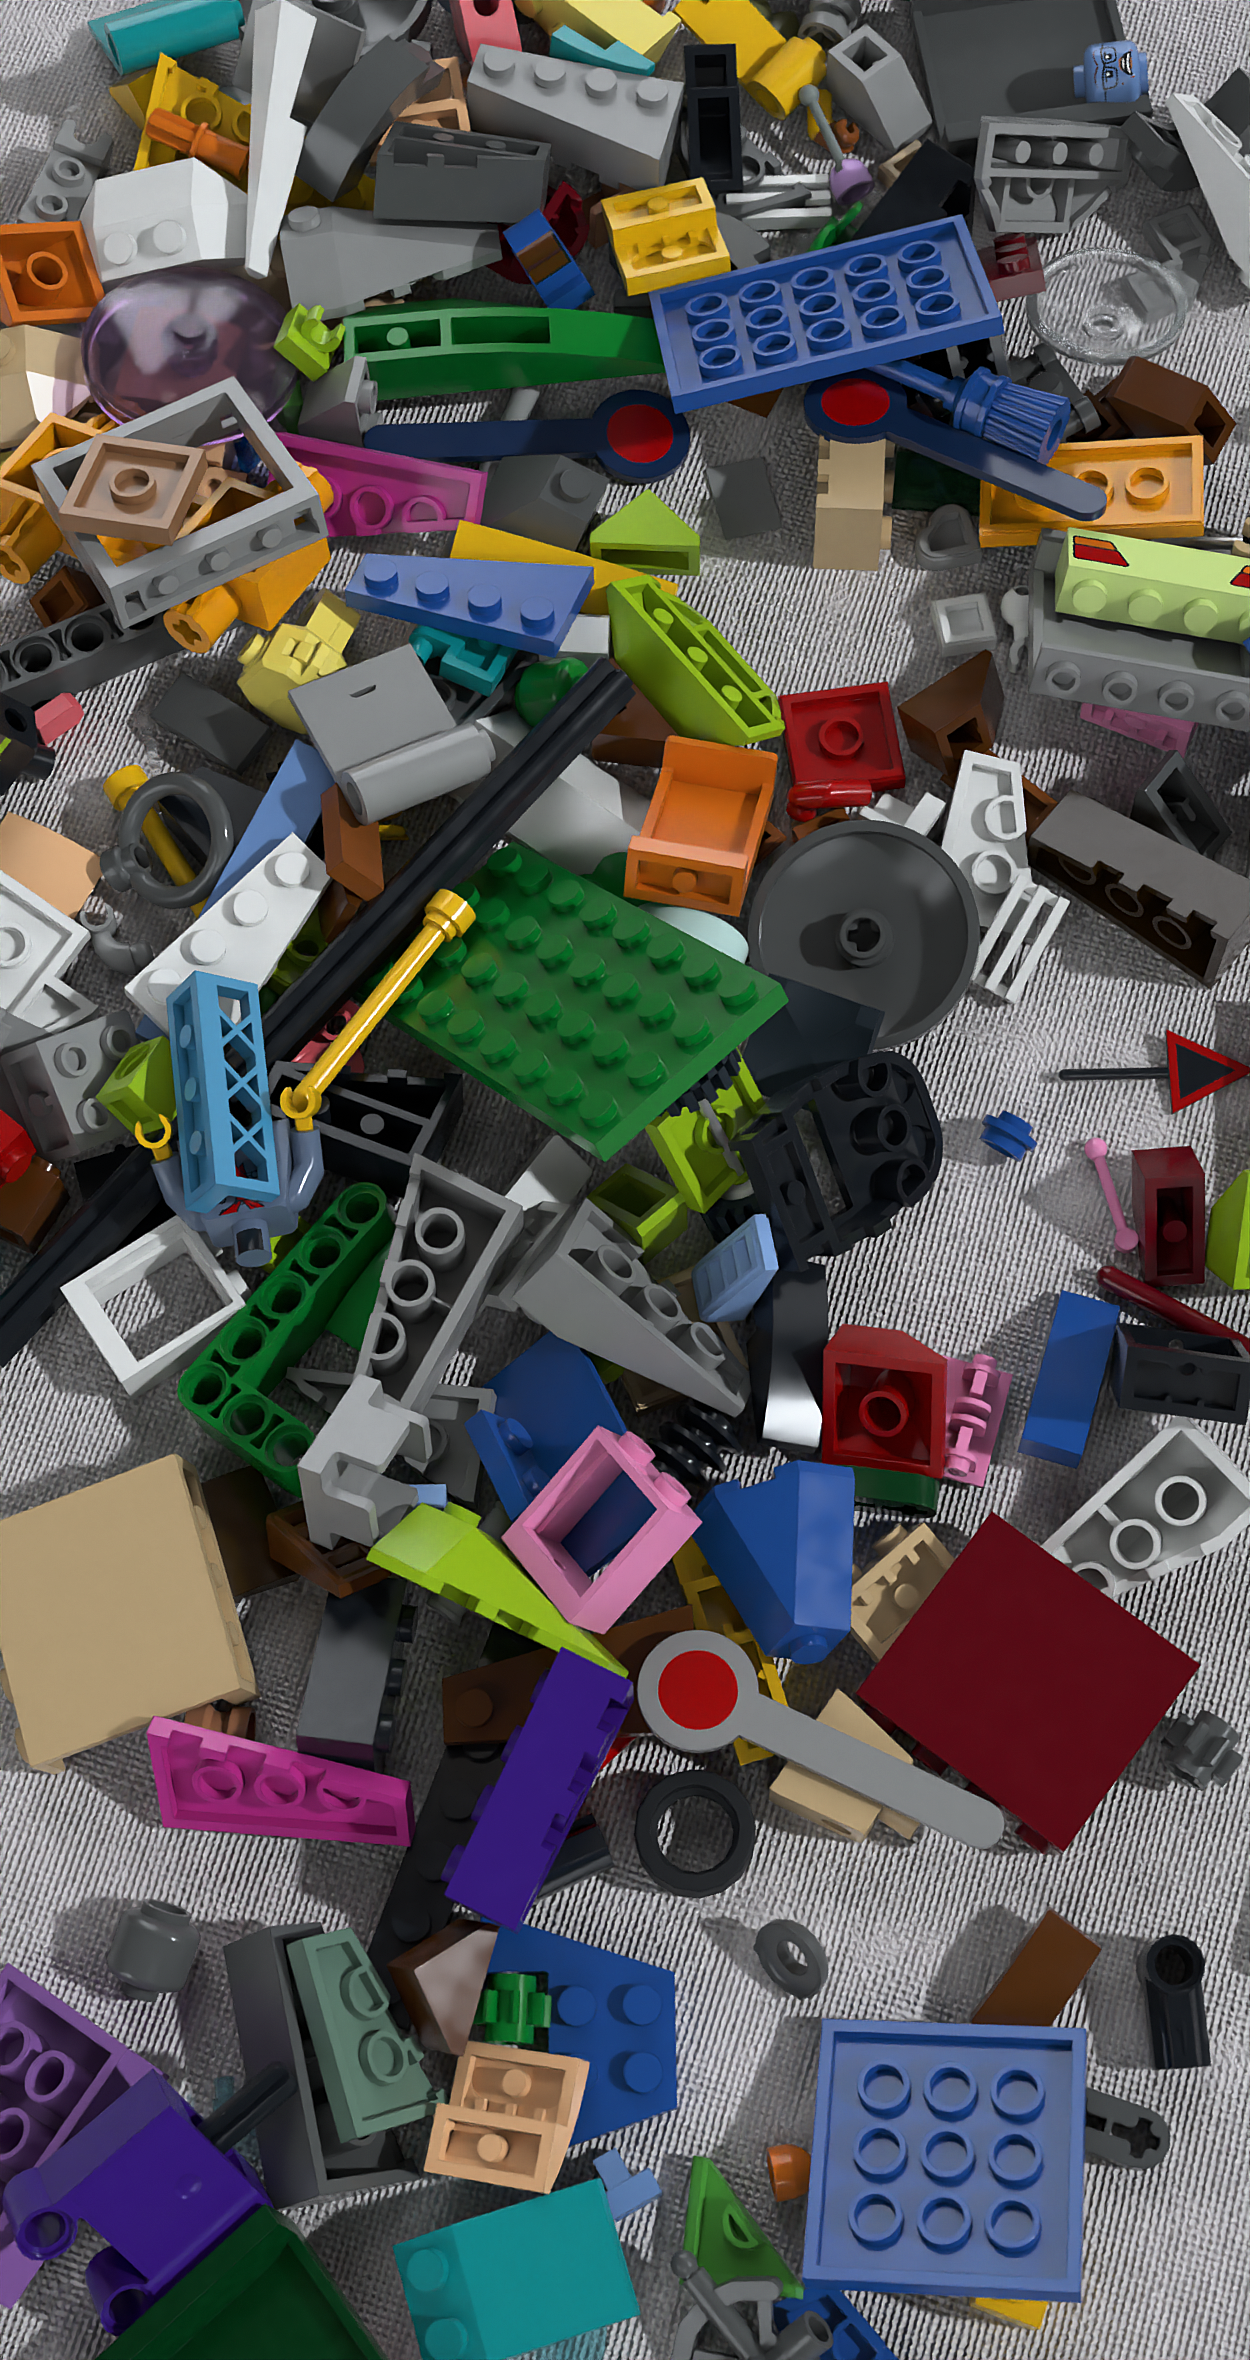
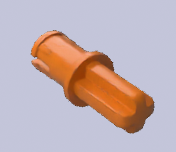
(198, 142)

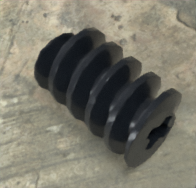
(694, 1444)

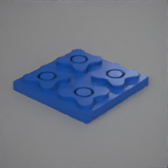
(948, 2160)

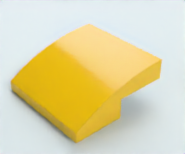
(665, 236)

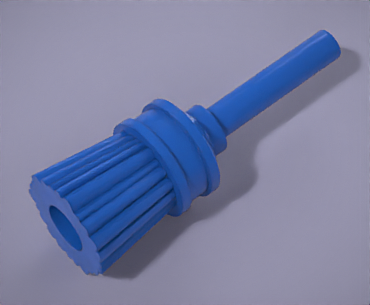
(992, 407)

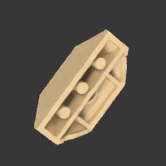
(37, 376)

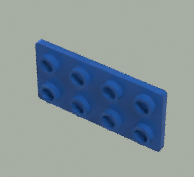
(541, 1417)

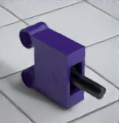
(151, 2185)

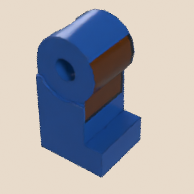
(548, 262)

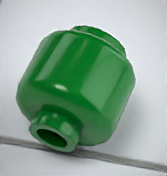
(544, 685)

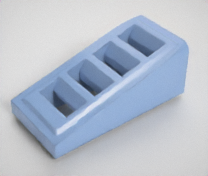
(735, 1272)

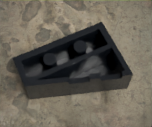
(358, 1676)

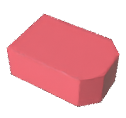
(57, 717)

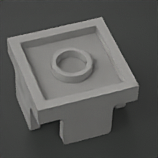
(345, 1466)

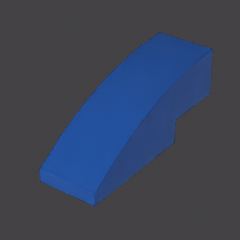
(1069, 1380)

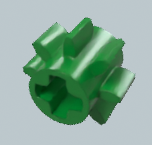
(512, 2009)

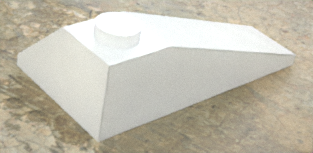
(1220, 171)

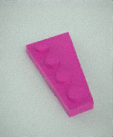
(388, 491)

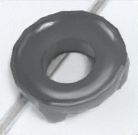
(781, 1965)

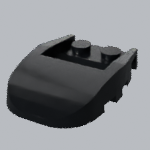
(877, 1141)

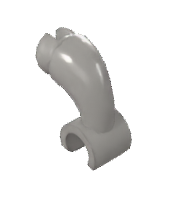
(117, 955)

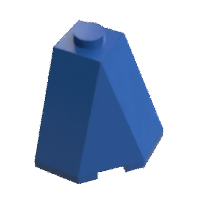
(785, 1555)

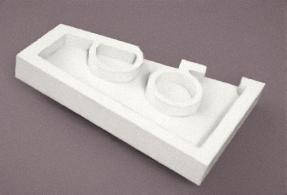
(988, 835)

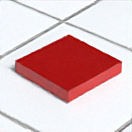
(843, 736)

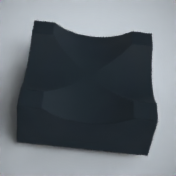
(808, 1036)

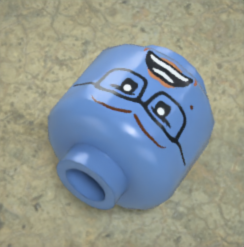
(1111, 73)

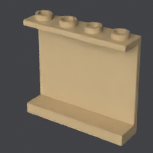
(116, 1612)

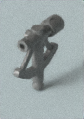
(801, 2340)

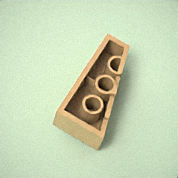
(850, 504)

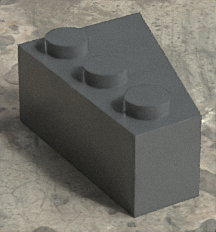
(459, 175)

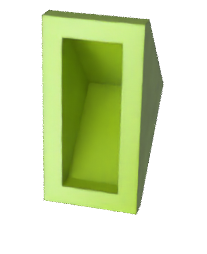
(648, 539)
(642, 1207)

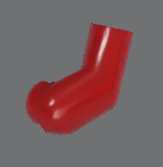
(829, 793)

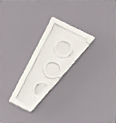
(240, 932)

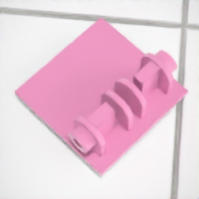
(973, 1416)

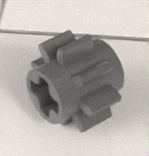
(1202, 1750)

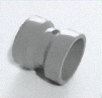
(830, 21)

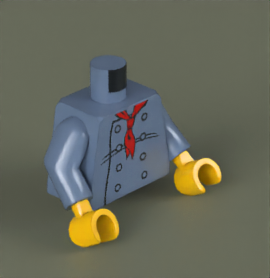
(245, 1221)

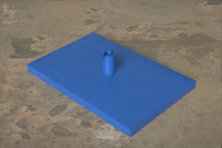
(823, 313)

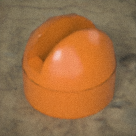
(788, 2171)

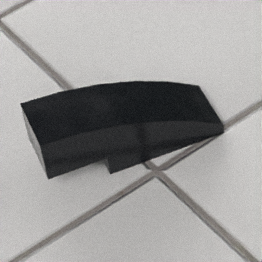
(713, 116)
(788, 1359)

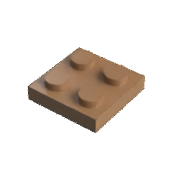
(133, 489)

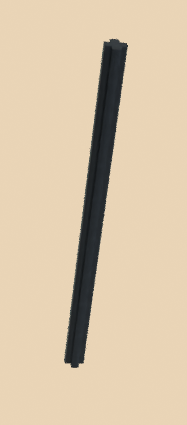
(328, 982)

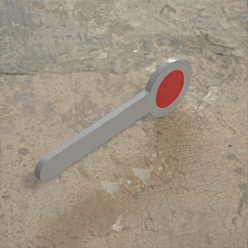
(714, 1698)

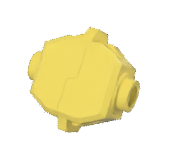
(296, 657)

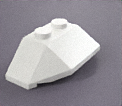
(164, 220)

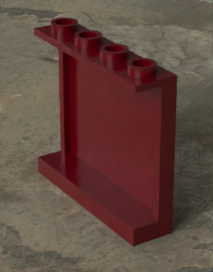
(1025, 1684)

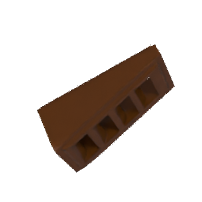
(292, 1548)

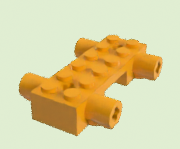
(256, 597)

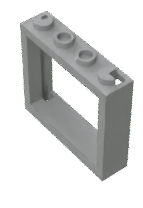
(212, 553)

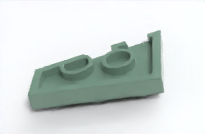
(360, 2050)

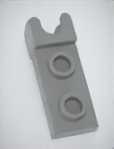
(67, 177)

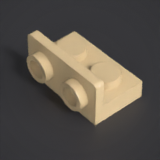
(895, 1585)

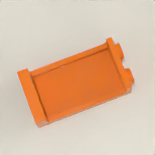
(702, 826)

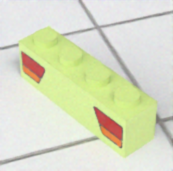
(1153, 585)

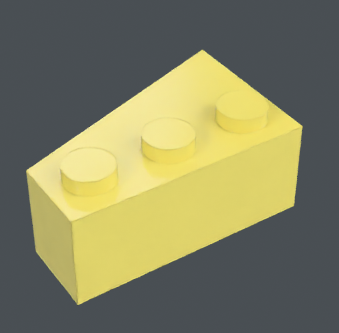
(607, 22)

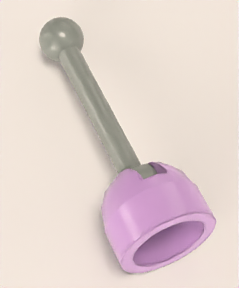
(849, 177)

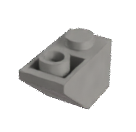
(877, 89)
(341, 404)

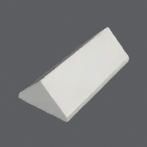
(577, 816)

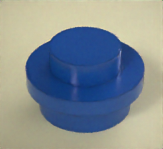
(1008, 1135)

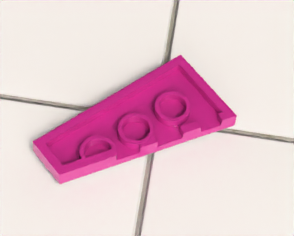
(262, 1789)

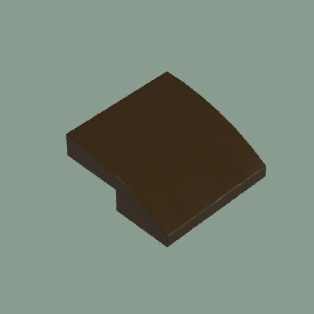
(238, 1513)

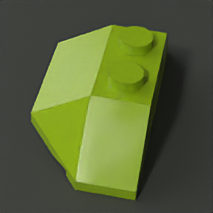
(688, 667)

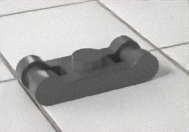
(1055, 381)

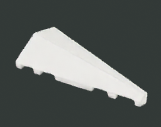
(276, 140)

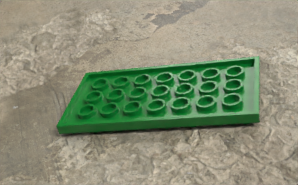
(576, 1001)

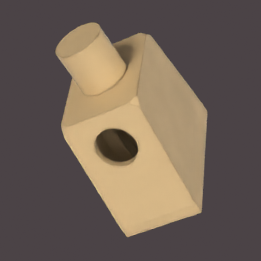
(830, 1803)

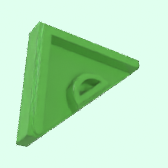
(726, 2235)

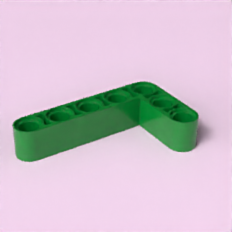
(284, 1336)

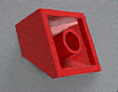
(883, 1401)

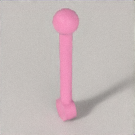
(1125, 1238)

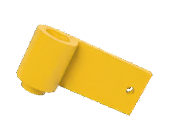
(766, 62)

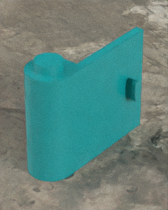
(171, 27)

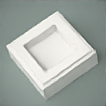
(963, 624)

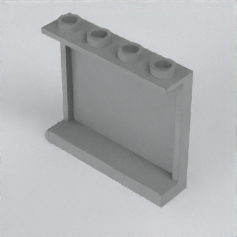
(1129, 663)

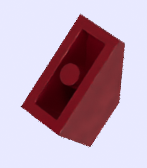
(1169, 1215)

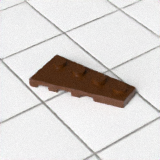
(495, 1698)

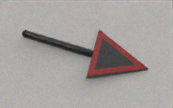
(1191, 1071)

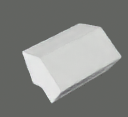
(587, 639)

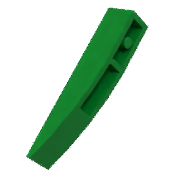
(493, 345)

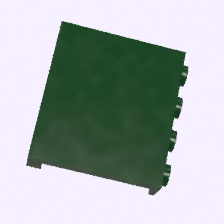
(252, 2300)

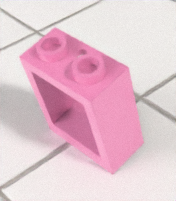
(567, 1498)

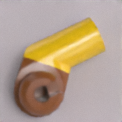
(844, 135)

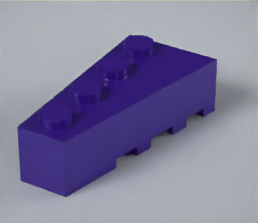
(539, 1790)

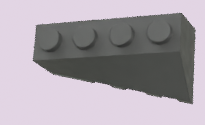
(300, 2139)

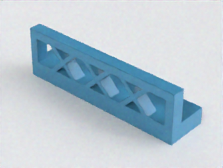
(202, 1093)

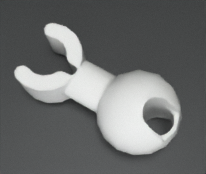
(1016, 613)

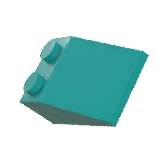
(517, 2277)

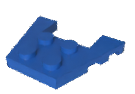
(608, 2014)

